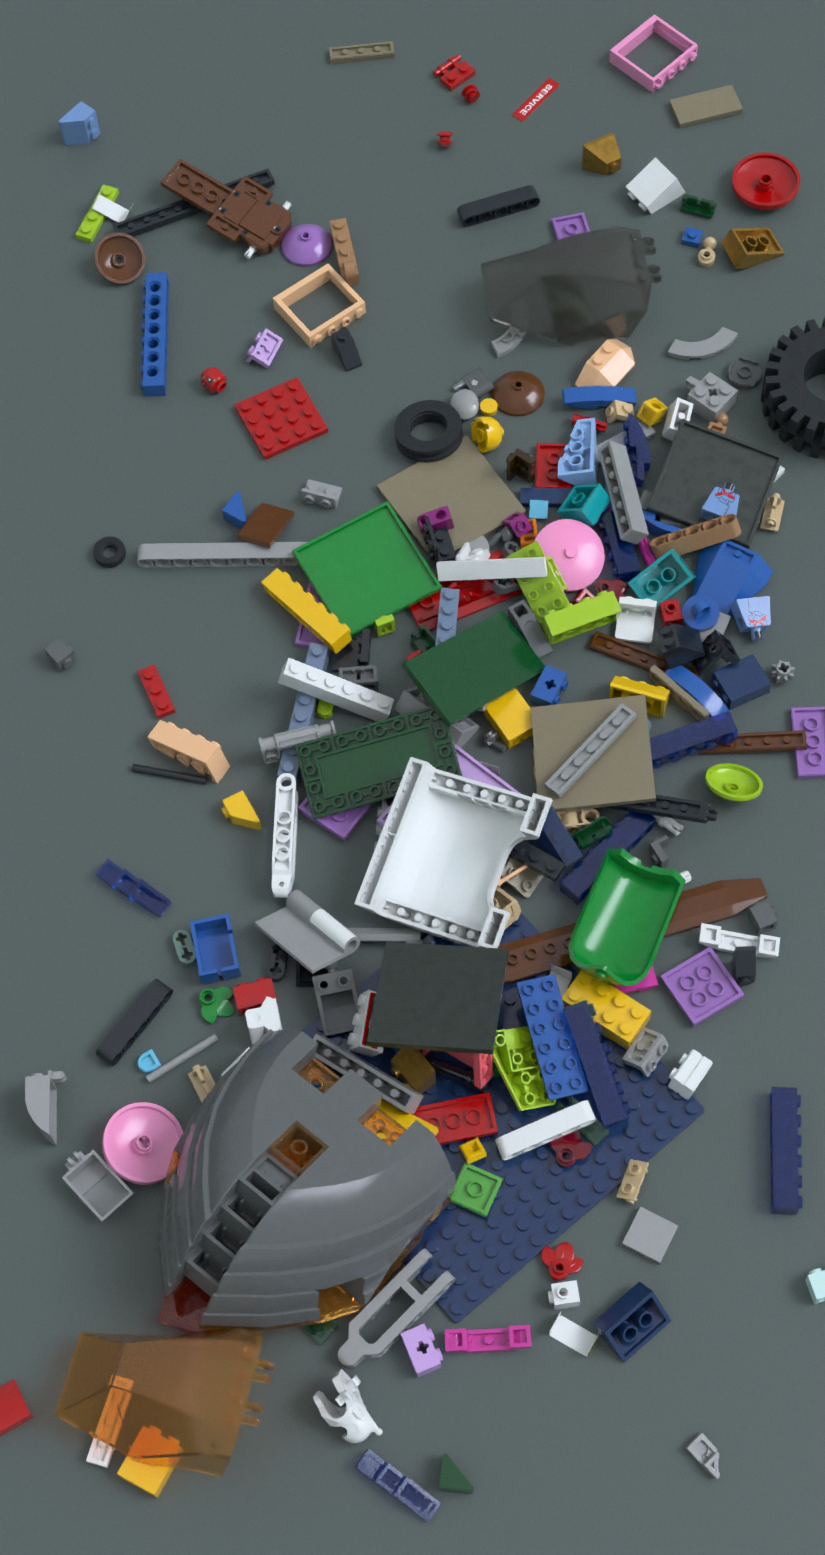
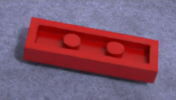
(156, 691)

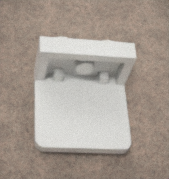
(636, 620)

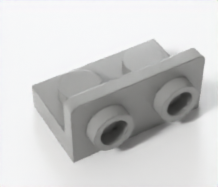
(321, 494)
(646, 1051)

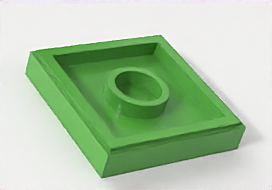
(476, 1189)

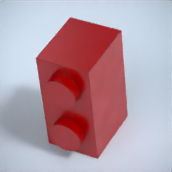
(253, 994)

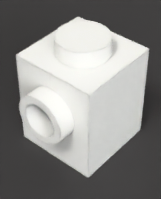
(564, 1295)

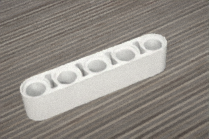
(545, 1130)

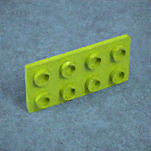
(542, 592)

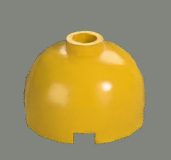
(486, 433)

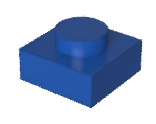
(692, 237)

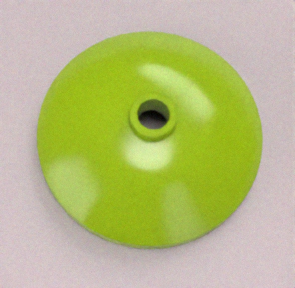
(733, 782)

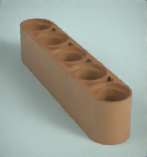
(697, 536)

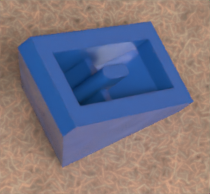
(234, 511)

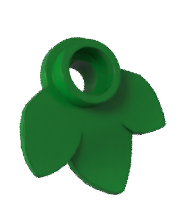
(218, 1005)

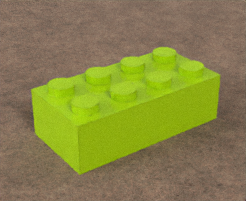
(581, 617)

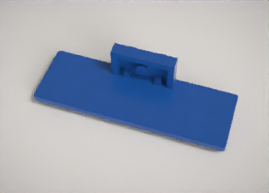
(551, 1037)

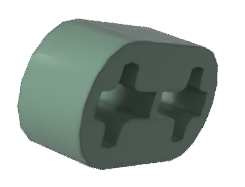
(180, 949)

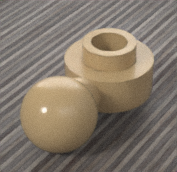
(709, 245)

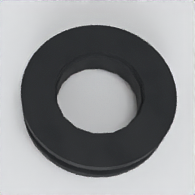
(426, 412)

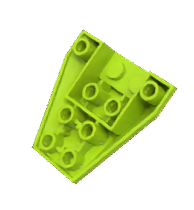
(519, 1068)

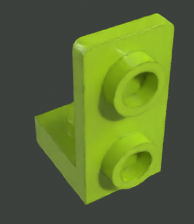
(384, 625)

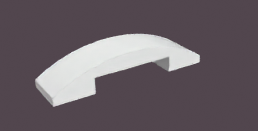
(726, 941)

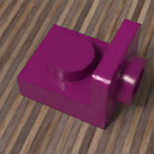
(518, 523)

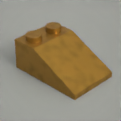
(751, 246)

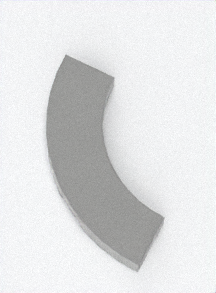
(507, 341)
(704, 348)

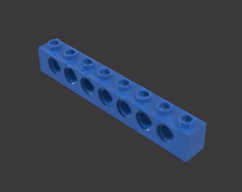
(156, 334)

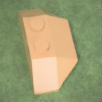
(607, 365)

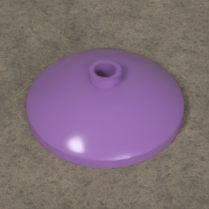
(306, 245)

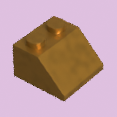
(413, 1069)

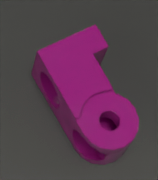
(439, 519)

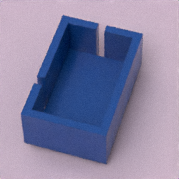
(215, 948)

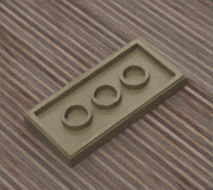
(705, 106)

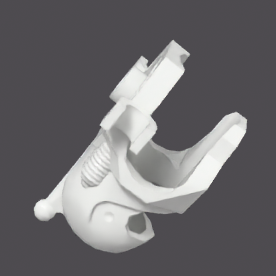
(352, 1416)

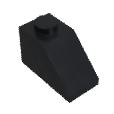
(346, 349)
(744, 965)

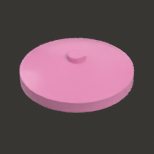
(575, 551)
(141, 1142)

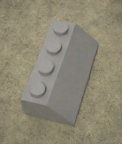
(414, 700)

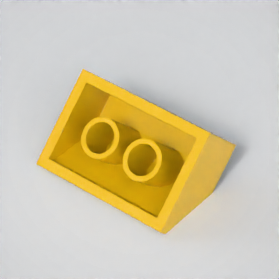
(655, 696)

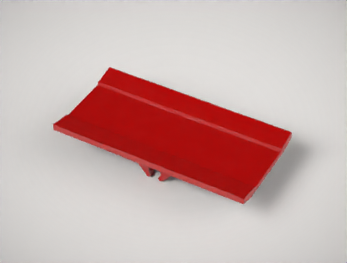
(473, 597)

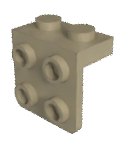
(523, 882)

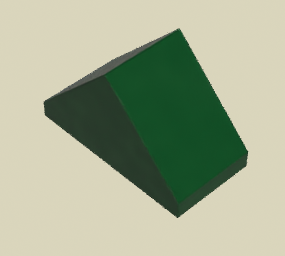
(452, 1479)

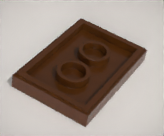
(265, 525)

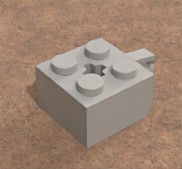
(710, 396)

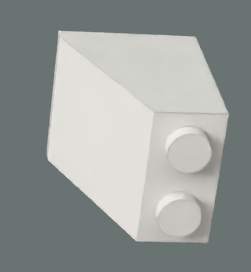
(654, 187)

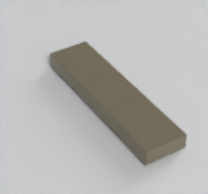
(361, 52)
(678, 694)

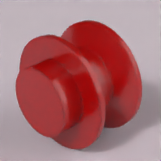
(470, 93)
(444, 138)

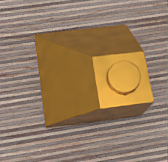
(602, 155)

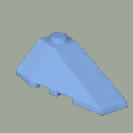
(580, 456)

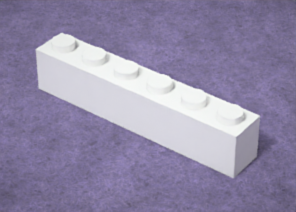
(335, 690)

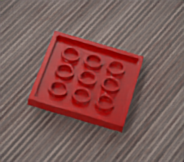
(281, 418)

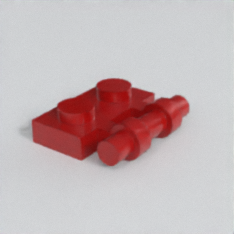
(457, 76)

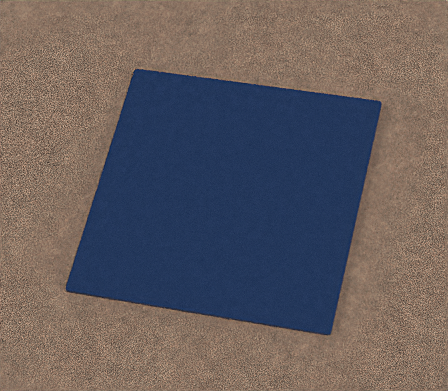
(536, 1193)

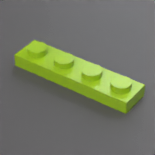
(94, 219)

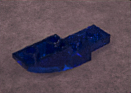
(637, 446)

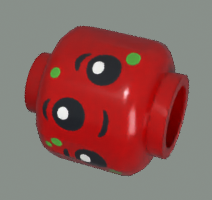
(213, 380)

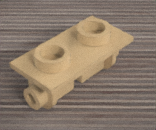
(772, 513)
(201, 1080)
(632, 1181)

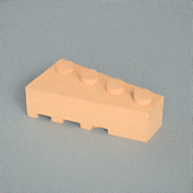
(190, 749)

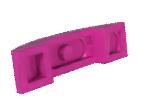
(488, 1340)

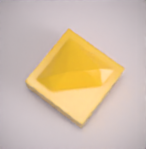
(472, 1150)

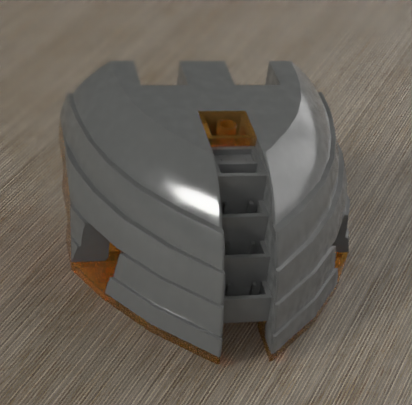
(294, 1192)

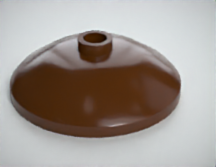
(120, 247)
(518, 400)

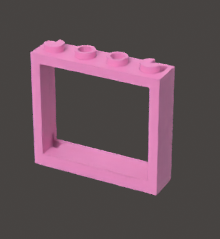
(652, 25)

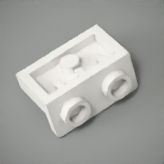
(476, 554)

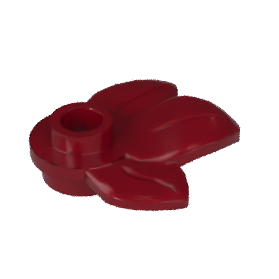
(616, 586)
(570, 1145)

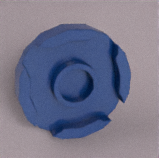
(700, 612)

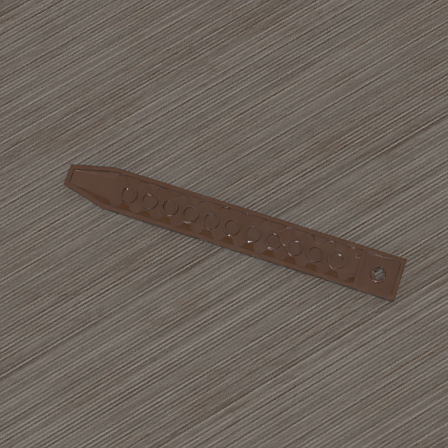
(695, 906)

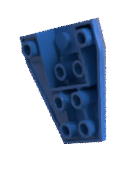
(730, 573)

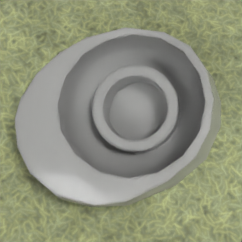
(466, 404)

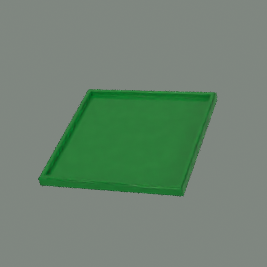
(367, 569)

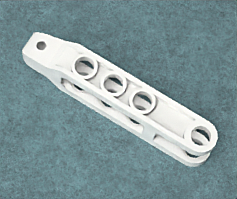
(284, 822)

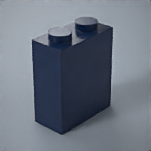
(741, 682)

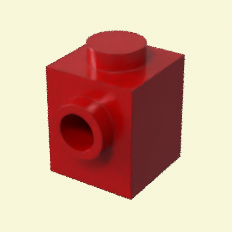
(670, 613)

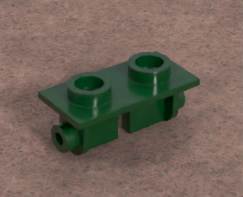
(701, 207)
(599, 827)

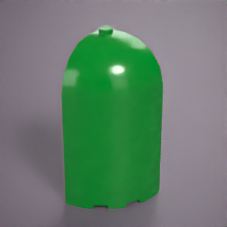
(624, 919)

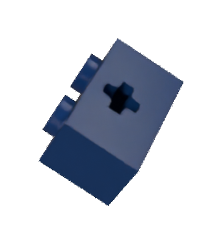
(549, 687)

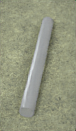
(181, 1058)

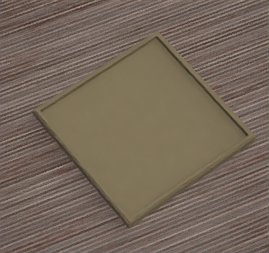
(464, 483)
(621, 772)

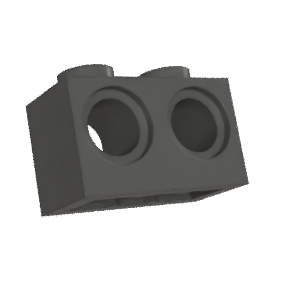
(361, 675)

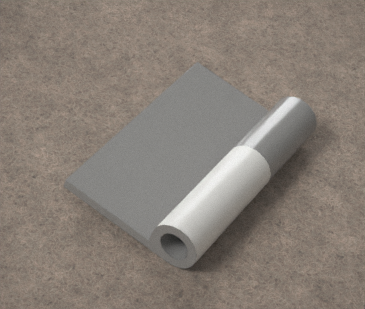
(308, 933)

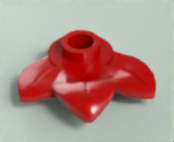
(561, 1258)

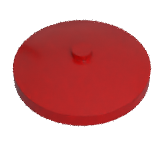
(765, 181)

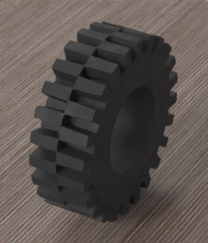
(785, 390)

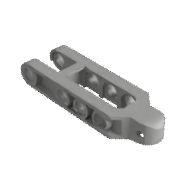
(356, 1348)

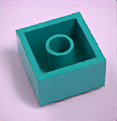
(585, 504)

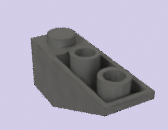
(529, 628)

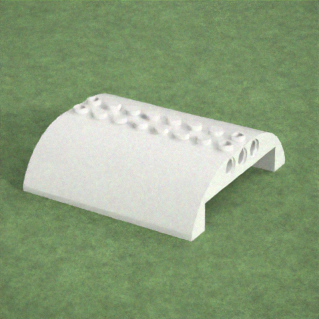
(447, 854)

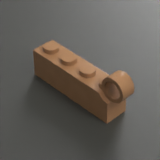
(344, 251)

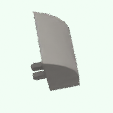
(42, 1102)
(95, 1184)

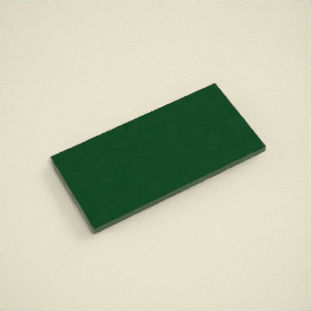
(474, 668)
(370, 760)

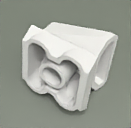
(263, 1019)

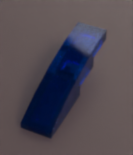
(133, 888)
(398, 1485)

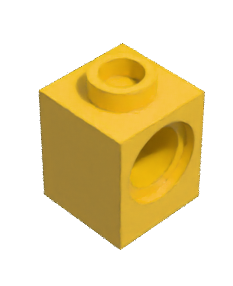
(652, 411)

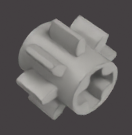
(782, 672)

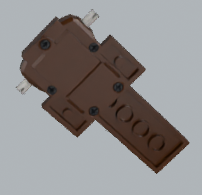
(236, 212)

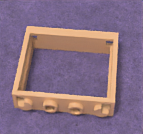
(306, 286)

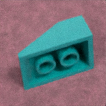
(662, 578)

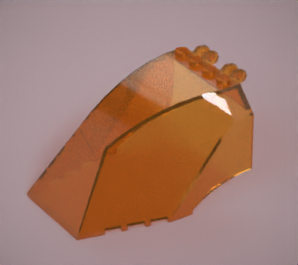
(165, 1395)

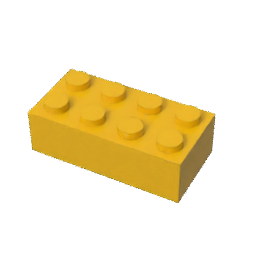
(616, 1012)

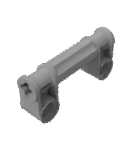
(271, 746)

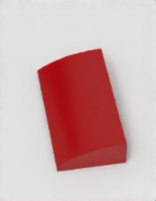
(13, 1407)

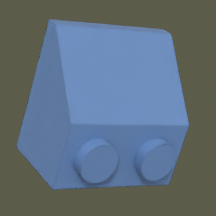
(79, 125)

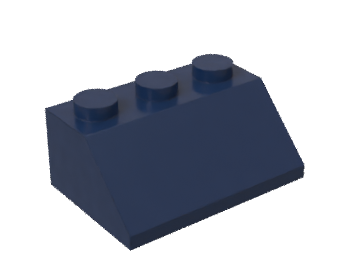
(557, 840)
(632, 1321)

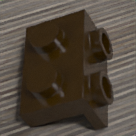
(522, 465)

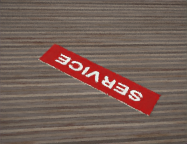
(536, 99)

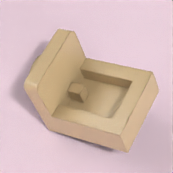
(618, 410)

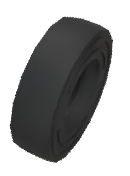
(109, 562)

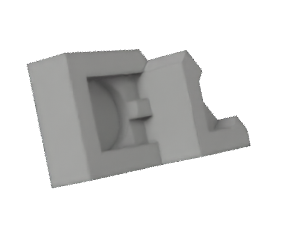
(705, 1454)

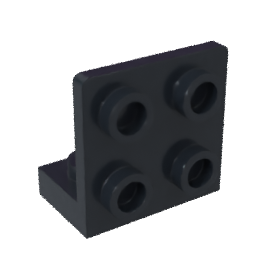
(438, 542)
(715, 647)
(354, 653)

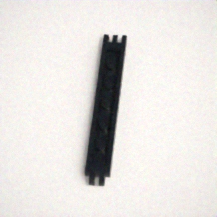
(674, 808)

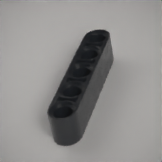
(498, 205)
(134, 1022)

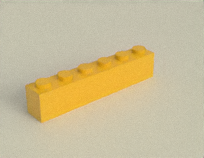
(306, 610)

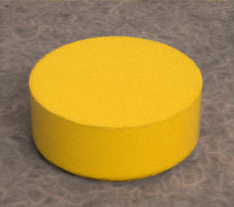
(488, 407)

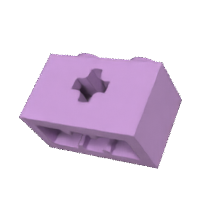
(422, 1362)

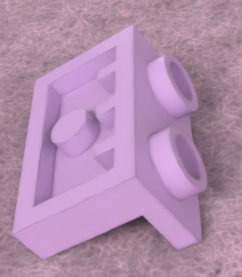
(265, 348)

